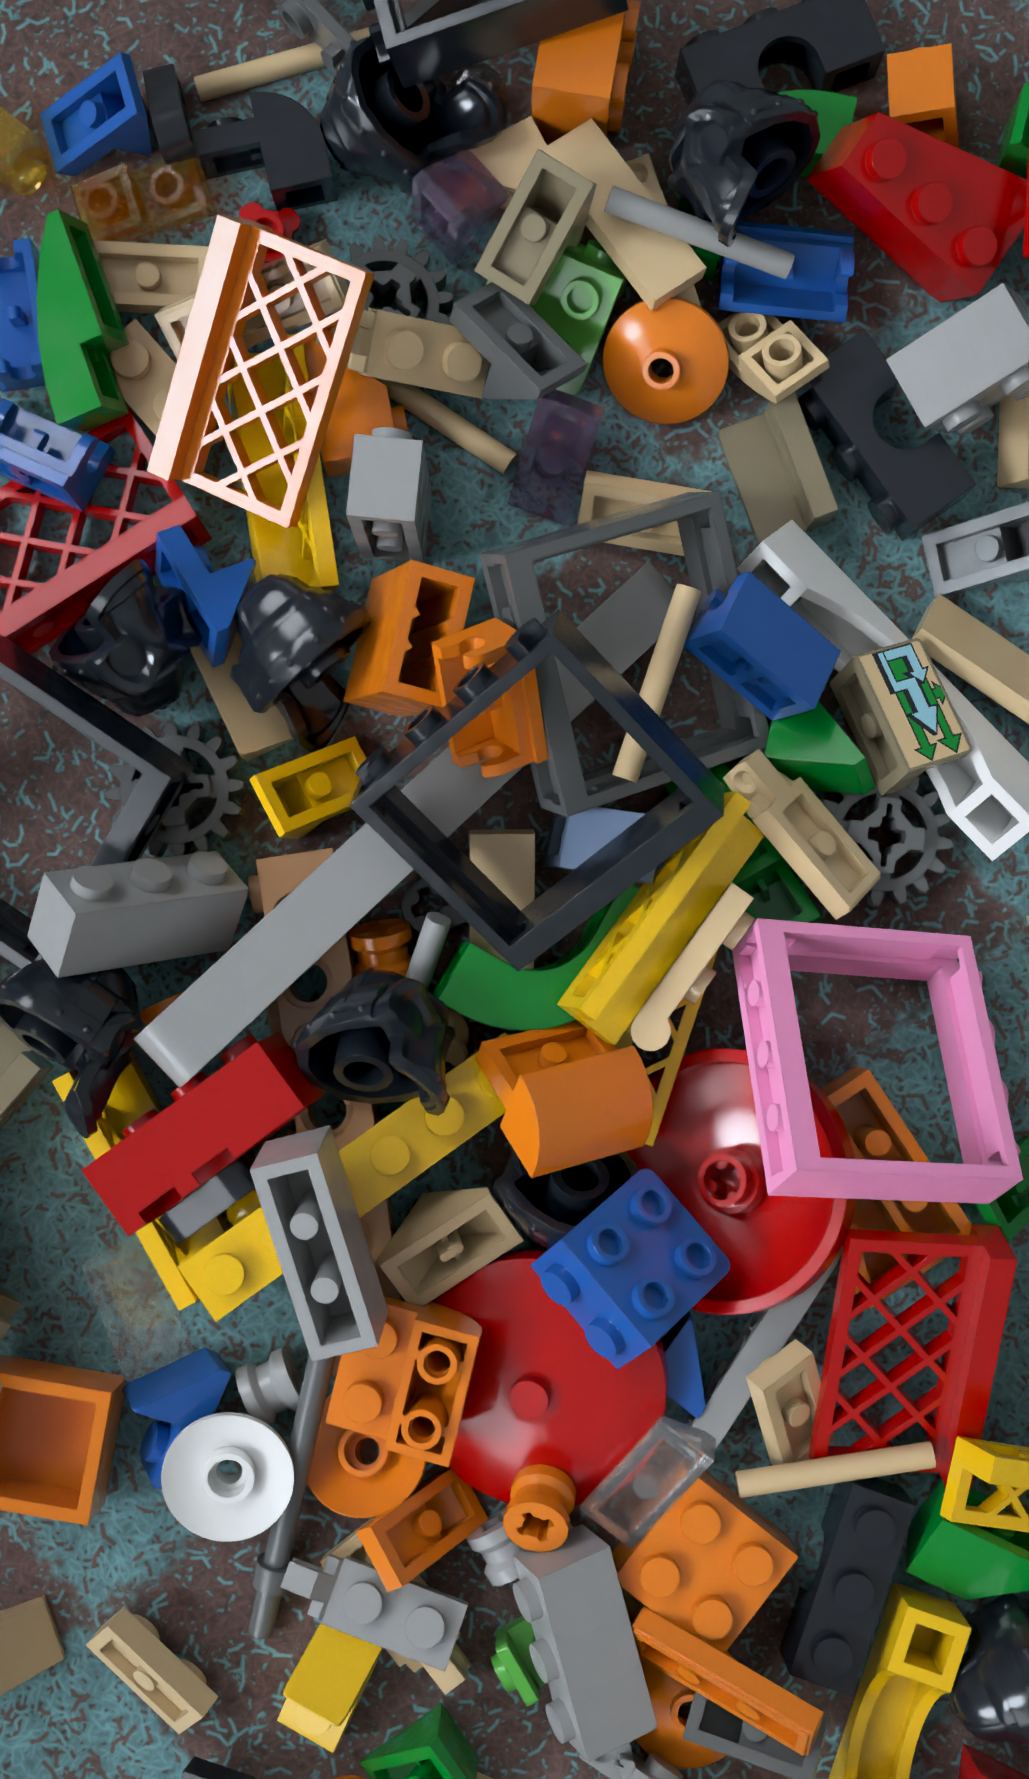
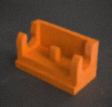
(510, 725)

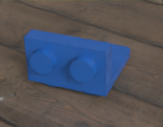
(632, 1268)

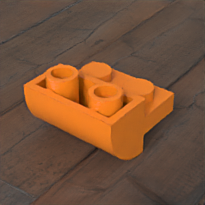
(567, 1096)
(410, 1383)

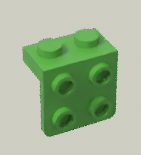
(581, 301)

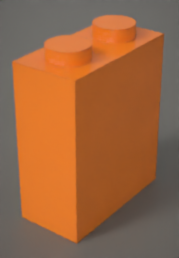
(394, 656)

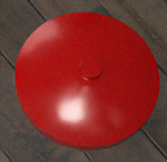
(715, 1168)
(543, 1388)

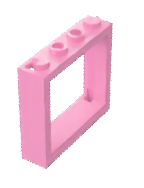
(781, 1080)

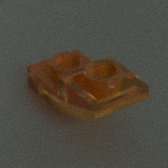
(143, 202)

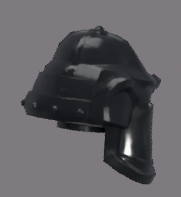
(396, 131)
(739, 151)
(130, 643)
(290, 647)
(79, 1023)
(379, 1042)
(559, 1200)
(993, 1675)

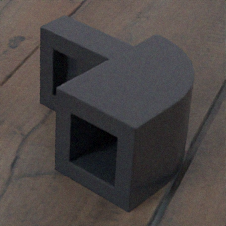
(279, 138)

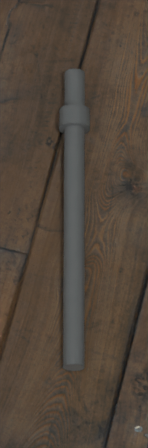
(274, 1561)

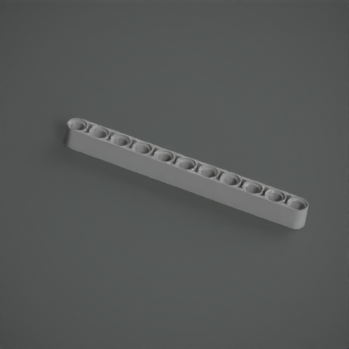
(368, 867)

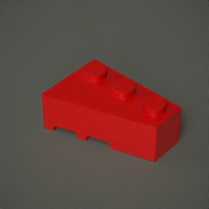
(923, 203)
(202, 1131)

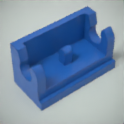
(814, 285)
(19, 343)
(51, 456)
(762, 648)

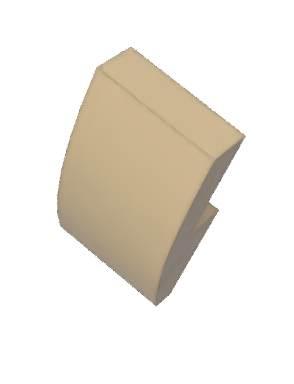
(771, 355)

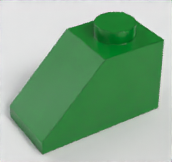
(966, 1557)

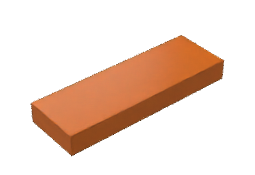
(727, 1682)

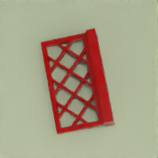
(62, 600)
(967, 1346)

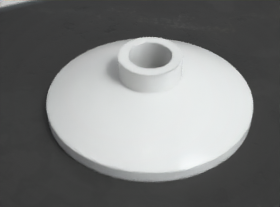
(224, 1504)

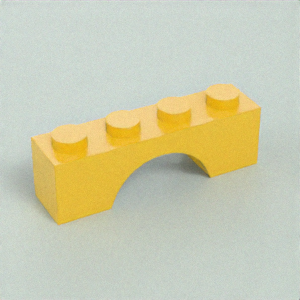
(904, 1675)

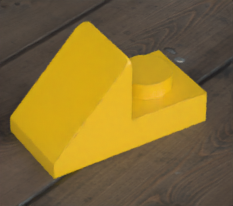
(310, 788)
(328, 1686)

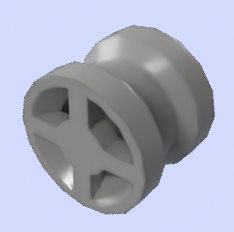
(270, 1386)
(496, 1550)

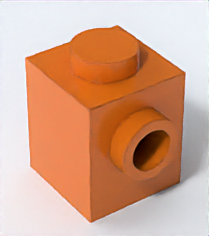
(924, 91)

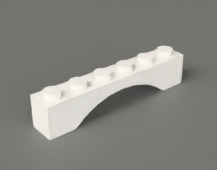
(980, 792)

